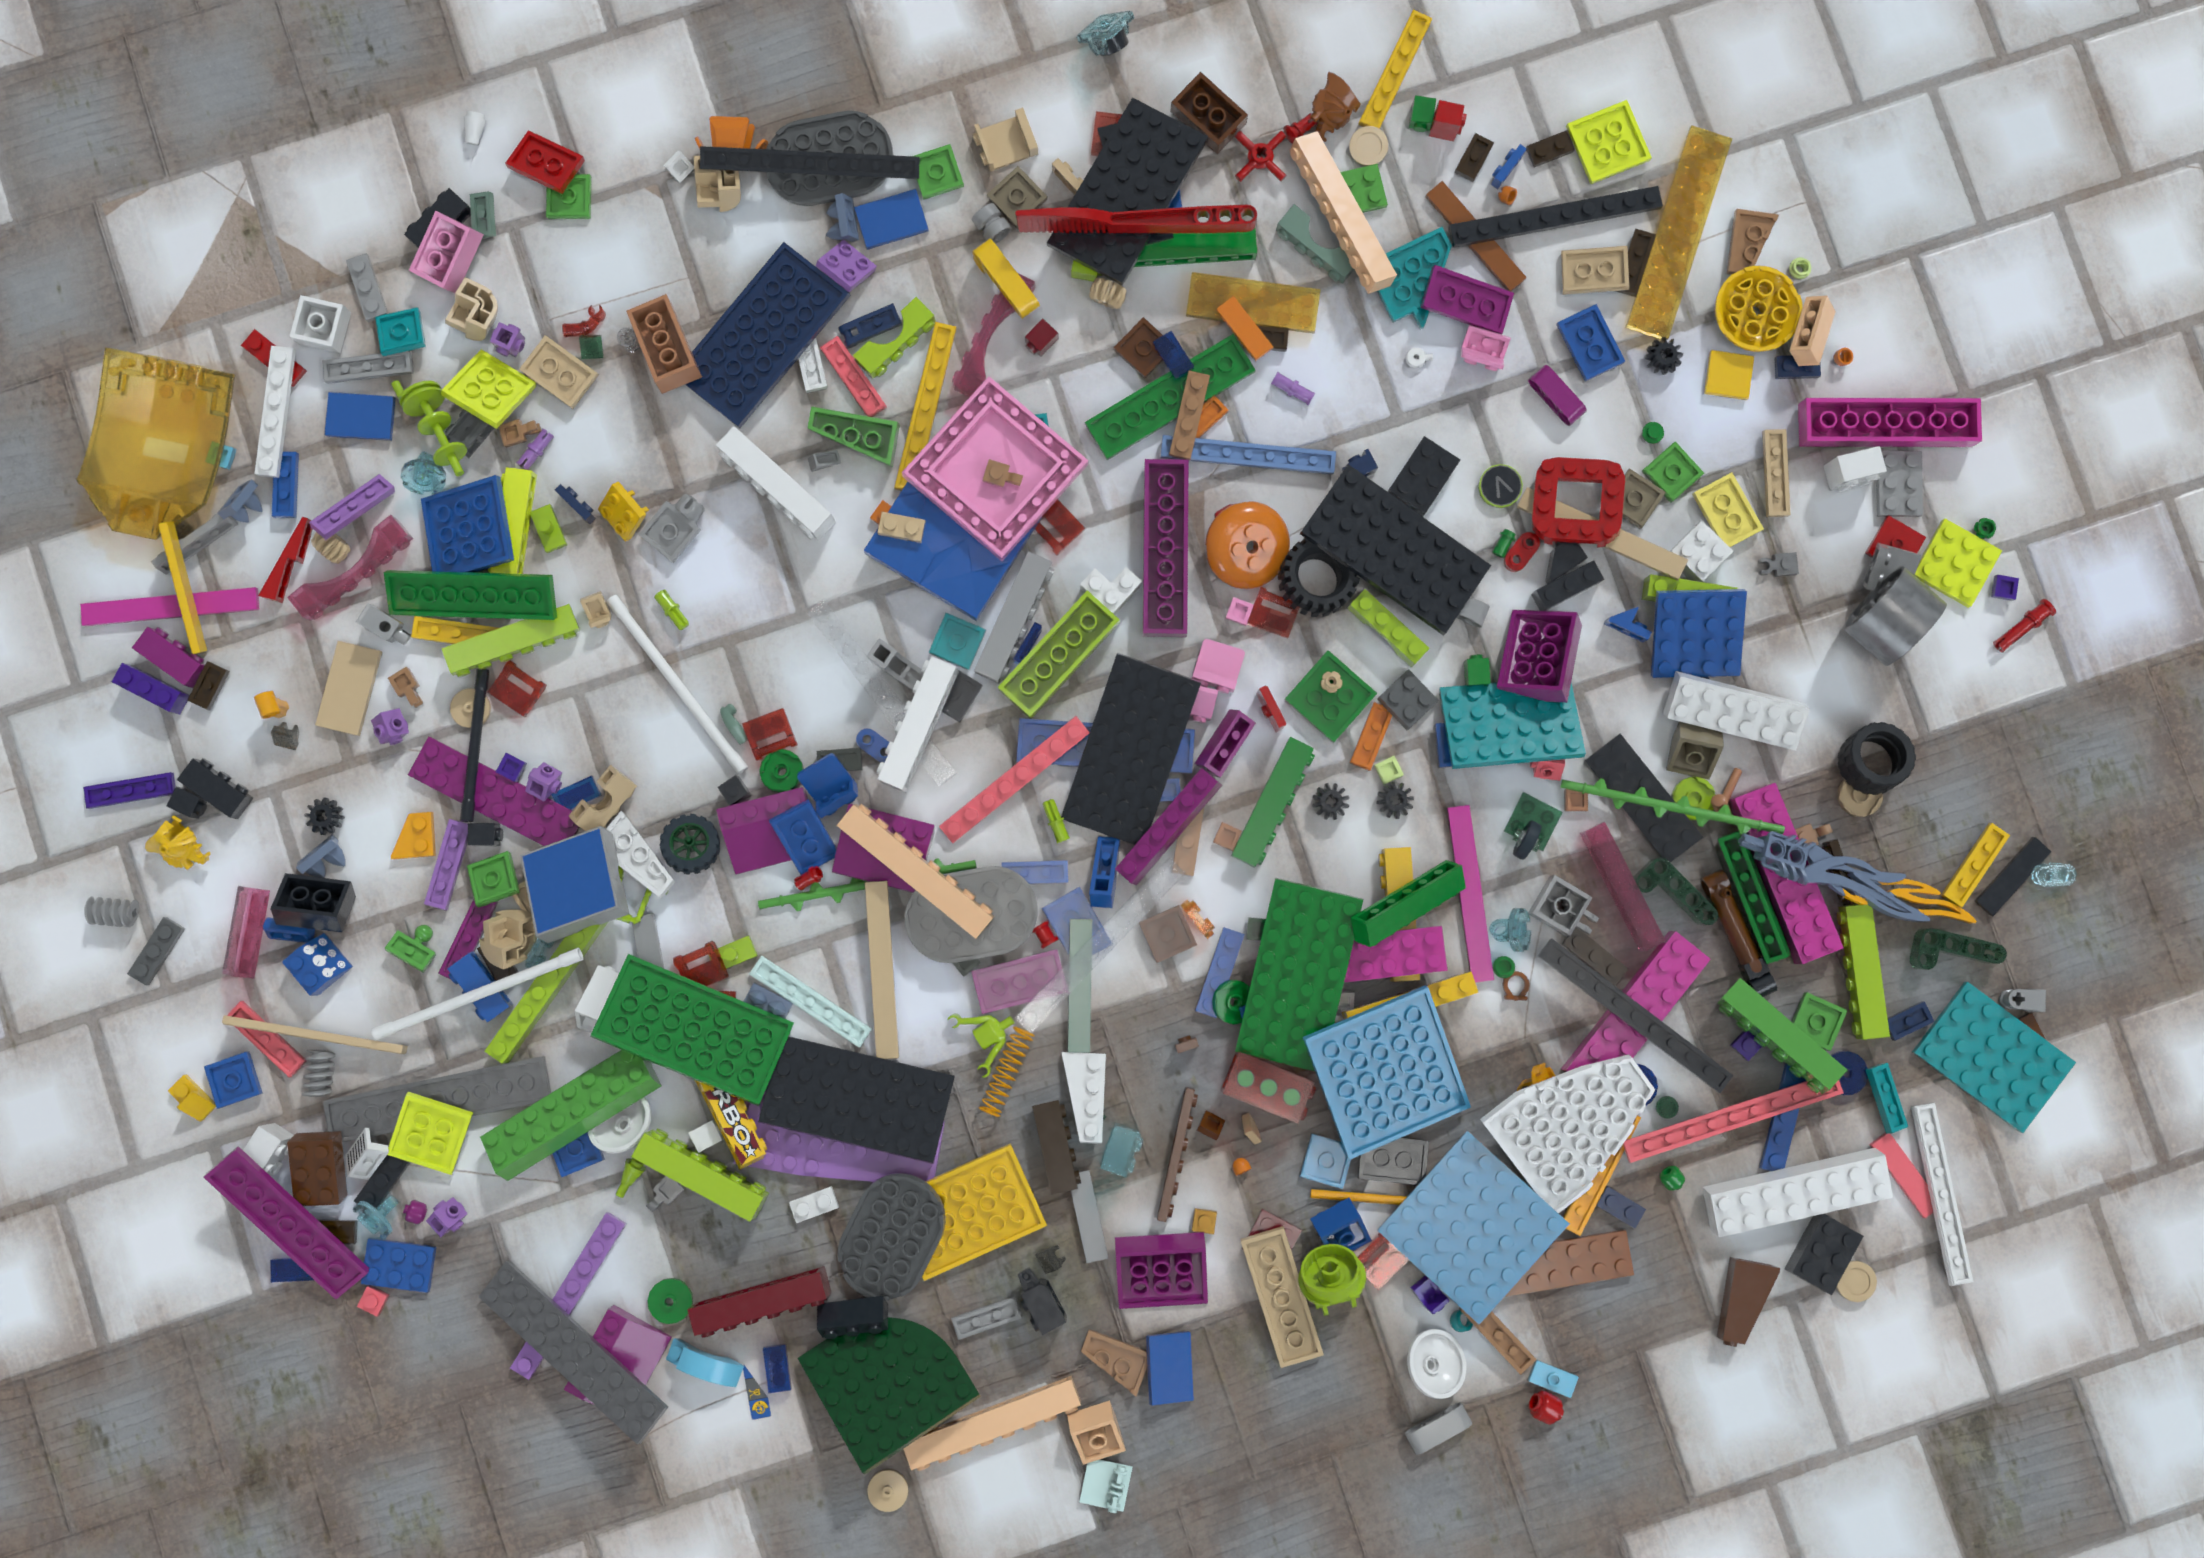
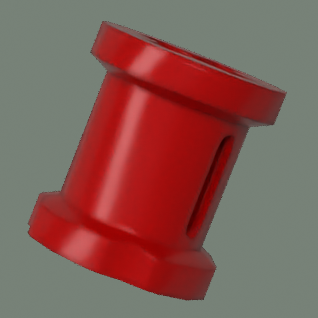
(1045, 934)

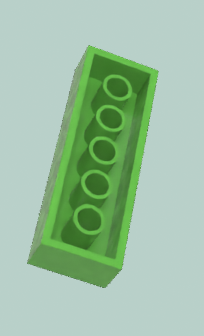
(1781, 1037)

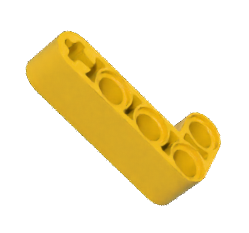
(994, 263)

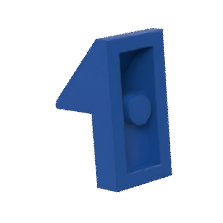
(1623, 623)

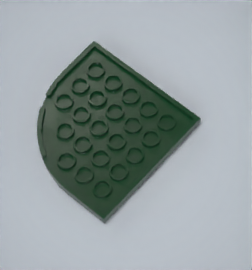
(887, 1387)

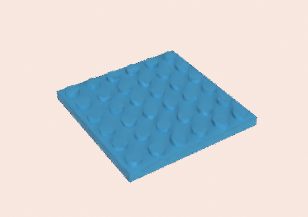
(1387, 1072)
(1473, 1227)

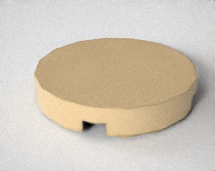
(1856, 802)

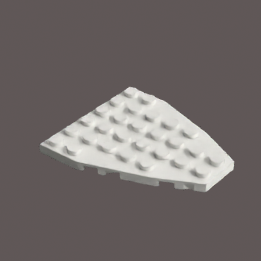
(1570, 1126)

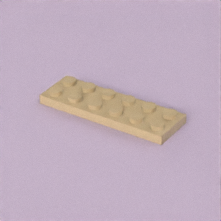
(1281, 1297)

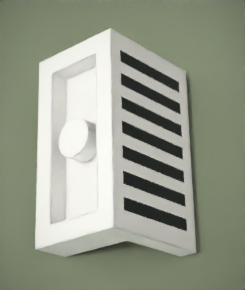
(364, 1156)

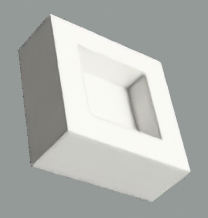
(678, 166)

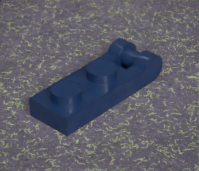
(870, 325)

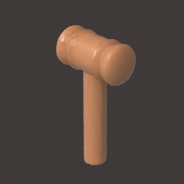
(1720, 799)

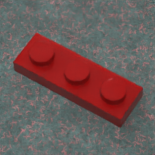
(260, 348)

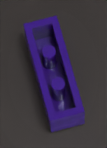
(150, 688)

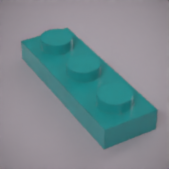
(1887, 1098)

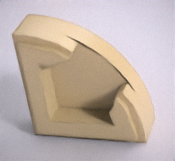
(1250, 1129)

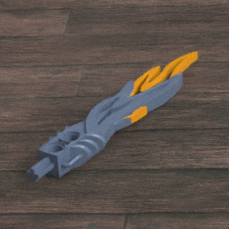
(1863, 889)

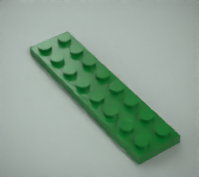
(1161, 400)
(470, 594)

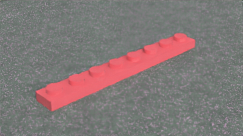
(1014, 779)

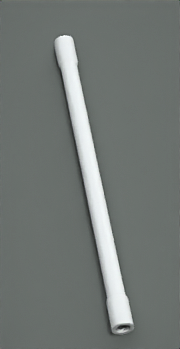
(623, 614)
(392, 1027)

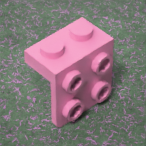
(1484, 347)
(1218, 666)

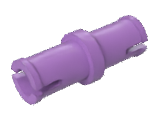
(1293, 388)
(535, 449)

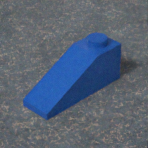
(1104, 873)

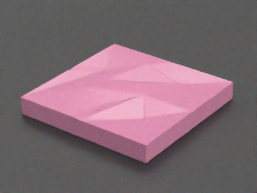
(1005, 431)

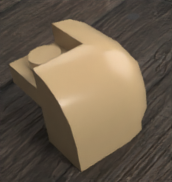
(716, 187)
(473, 310)
(508, 937)

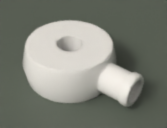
(1420, 354)

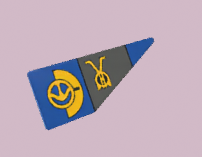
(757, 1398)

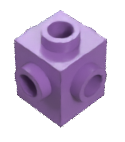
(507, 339)
(390, 727)
(544, 781)
(447, 1217)

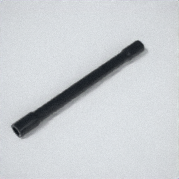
(468, 801)

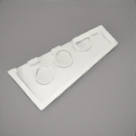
(638, 858)
(1086, 1086)

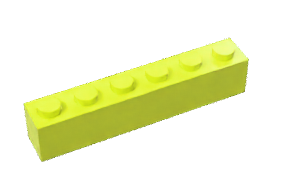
(518, 498)

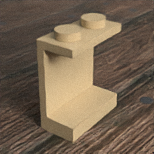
(1006, 141)

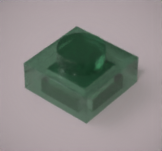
(591, 346)

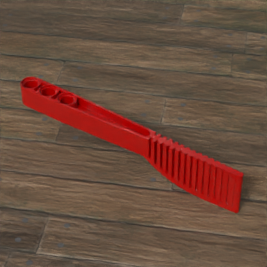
(1142, 221)

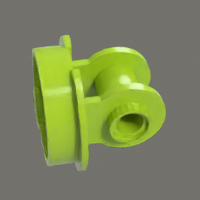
(1331, 1276)

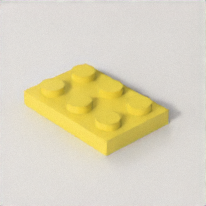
(1728, 510)

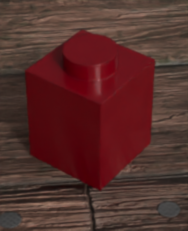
(1041, 338)

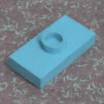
(1553, 1378)

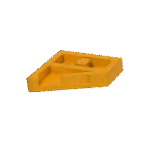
(416, 837)

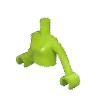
(987, 1034)

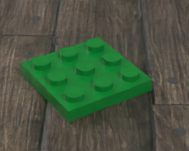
(1330, 711)

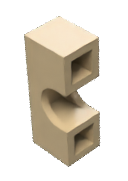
(617, 790)

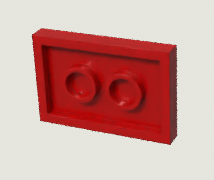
(545, 162)

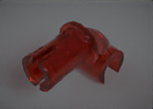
(585, 327)

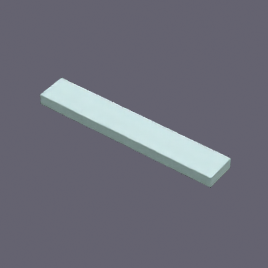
(810, 1001)

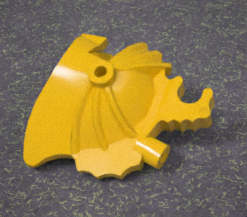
(176, 845)

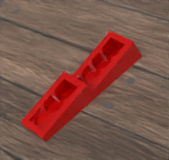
(294, 551)

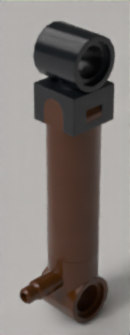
(1752, 965)

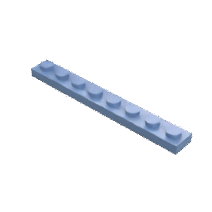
(1257, 455)

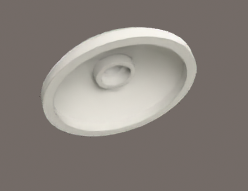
(612, 1136)
(1445, 1362)

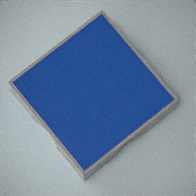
(574, 884)

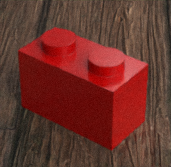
(1447, 120)

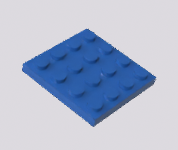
(468, 527)
(1698, 632)

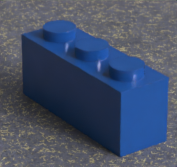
(472, 974)

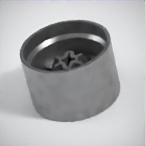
(1895, 616)

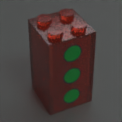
(1268, 1087)

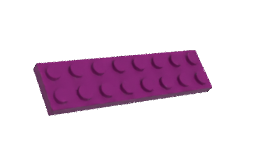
(494, 795)
(286, 1222)

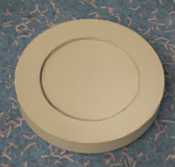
(1368, 146)
(462, 707)
(1857, 1282)
(887, 1490)

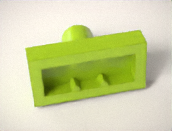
(548, 528)
(737, 952)

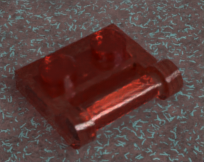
(1063, 523)
(1270, 619)
(513, 695)
(766, 727)
(706, 973)
(1385, 1265)

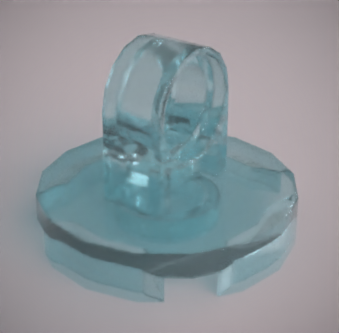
(423, 475)
(1516, 930)
(374, 1218)

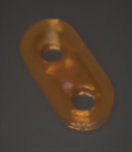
(1192, 911)

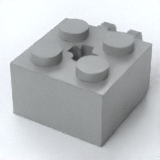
(1572, 900)

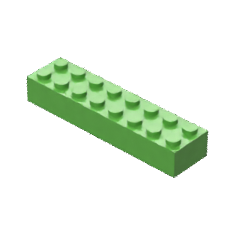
(568, 1113)

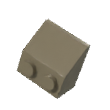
(1694, 750)

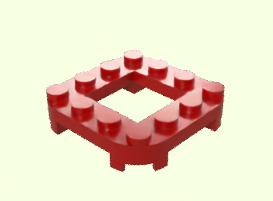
(1578, 530)

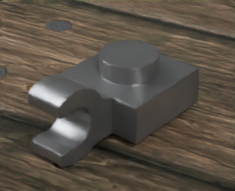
(667, 1191)

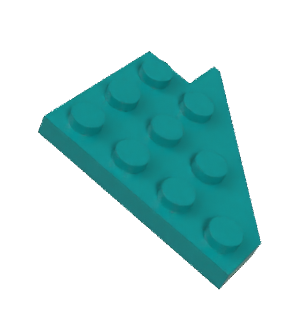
(1413, 267)

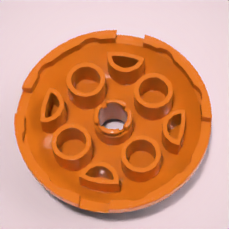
(1228, 541)

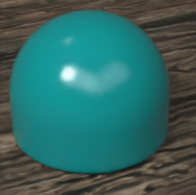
(1456, 1324)

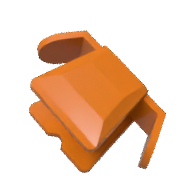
(732, 133)

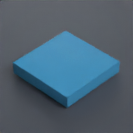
(1325, 1161)

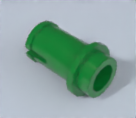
(1504, 543)

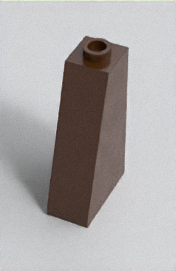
(1744, 1296)

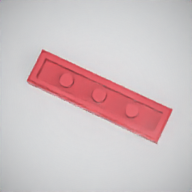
(853, 377)
(269, 1043)
(1905, 1174)

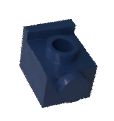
(1364, 464)

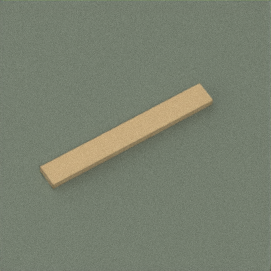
(1625, 544)
(882, 969)
(316, 1035)

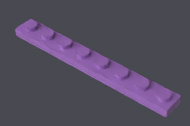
(575, 1283)

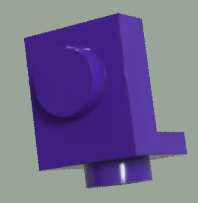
(1429, 1295)

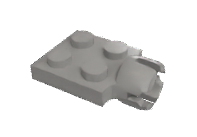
(674, 527)

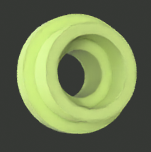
(1804, 264)

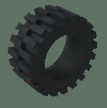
(1345, 581)

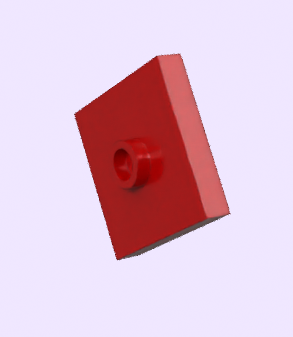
(1896, 535)
(1270, 708)

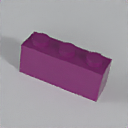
(169, 656)
(1225, 743)

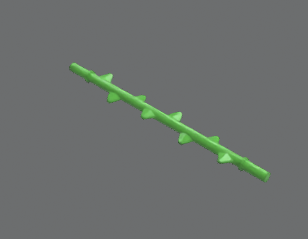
(1682, 806)
(837, 892)

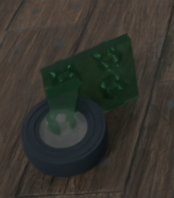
(1531, 825)

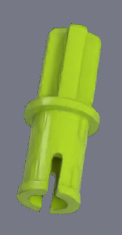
(671, 609)
(1055, 821)

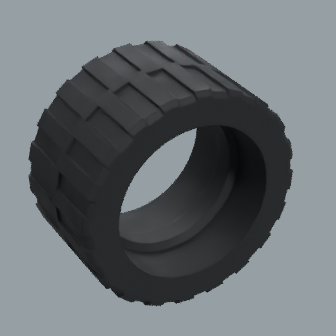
(1893, 741)

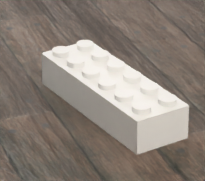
(777, 484)
(1736, 710)
(918, 724)

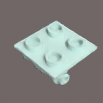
(1106, 1485)

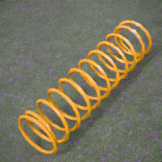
(992, 1110)

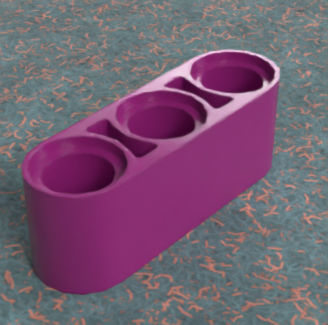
(1557, 395)

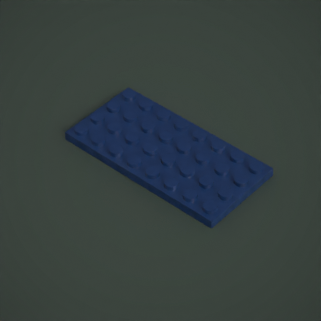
(764, 333)

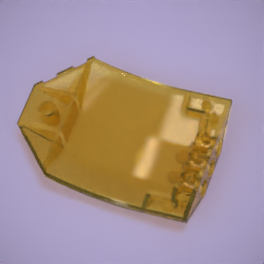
(155, 440)

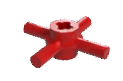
(1260, 163)

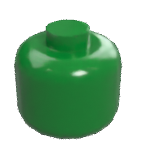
(1672, 1178)

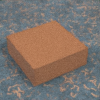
(1575, 800)
(1227, 836)

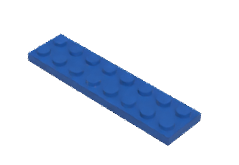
(1035, 731)

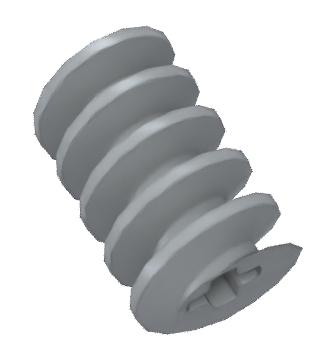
(110, 912)
(319, 1073)

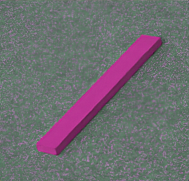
(168, 607)
(1471, 898)

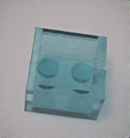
(1121, 1149)

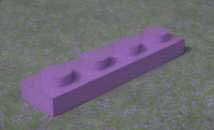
(352, 506)
(447, 865)

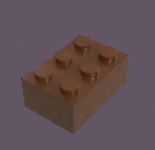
(1209, 112)
(317, 1168)

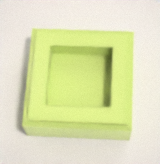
(1388, 770)

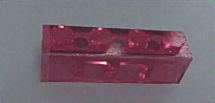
(246, 932)

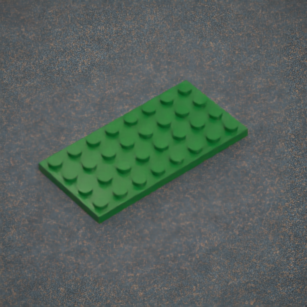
(1297, 971)
(692, 1029)

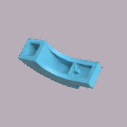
(704, 1365)

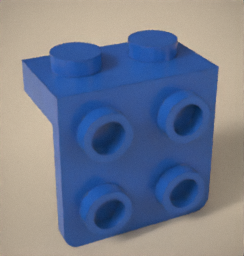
(828, 784)

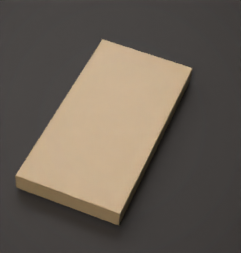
(348, 688)

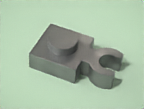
(1782, 564)

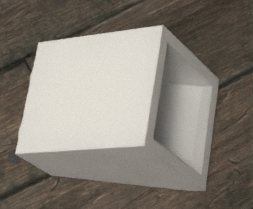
(595, 997)

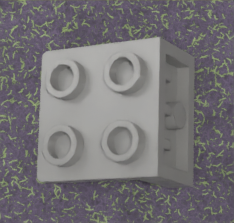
(1887, 560)

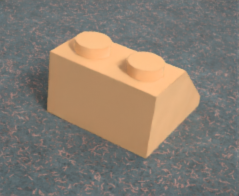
(1096, 1432)

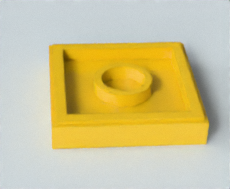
(1729, 375)

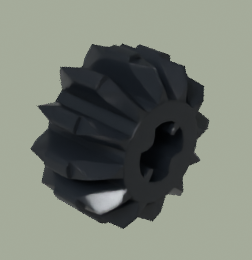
(1672, 356)
(1327, 807)
(1398, 808)
(331, 812)

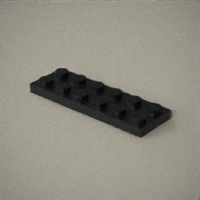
(1626, 772)

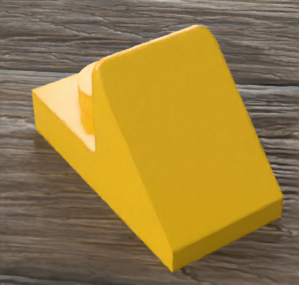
(192, 1098)

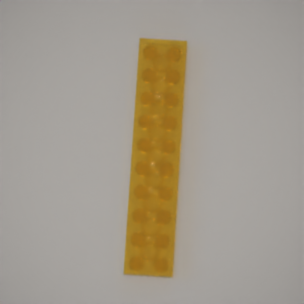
(1679, 232)

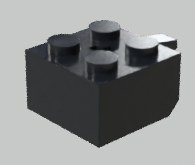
(1041, 1301)

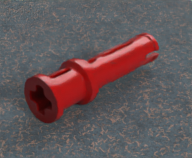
(2031, 620)

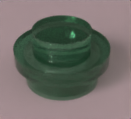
(1667, 1107)

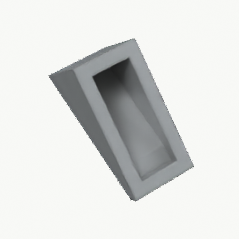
(824, 460)

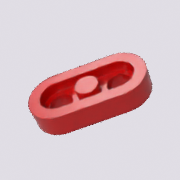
(1522, 551)

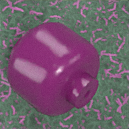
(415, 1212)

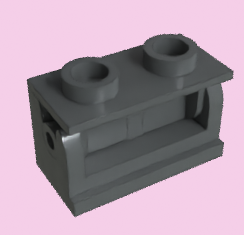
(469, 431)

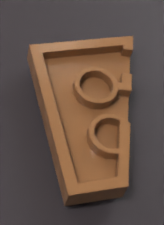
(1748, 237)
(1117, 1358)

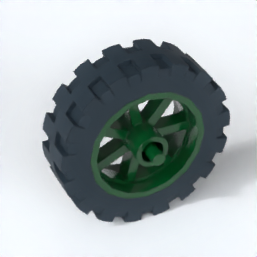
(682, 824)

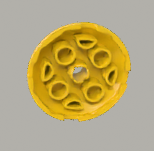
(1774, 297)

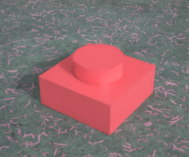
(373, 1300)

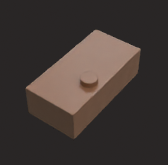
(664, 344)

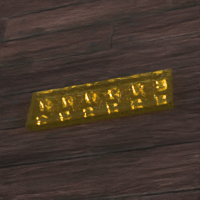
(1263, 301)

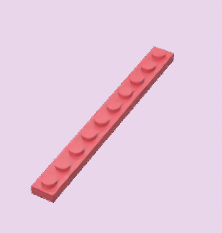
(1724, 1120)

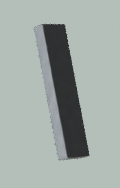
(2012, 876)

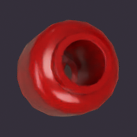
(1546, 1407)

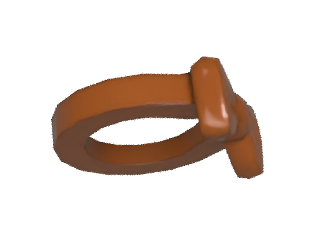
(1509, 996)

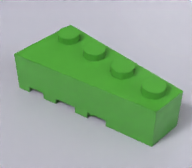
(864, 434)

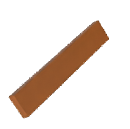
(1488, 252)

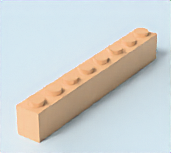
(1342, 212)
(915, 870)
(993, 1422)

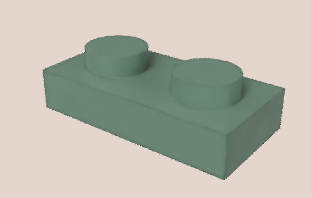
(483, 213)

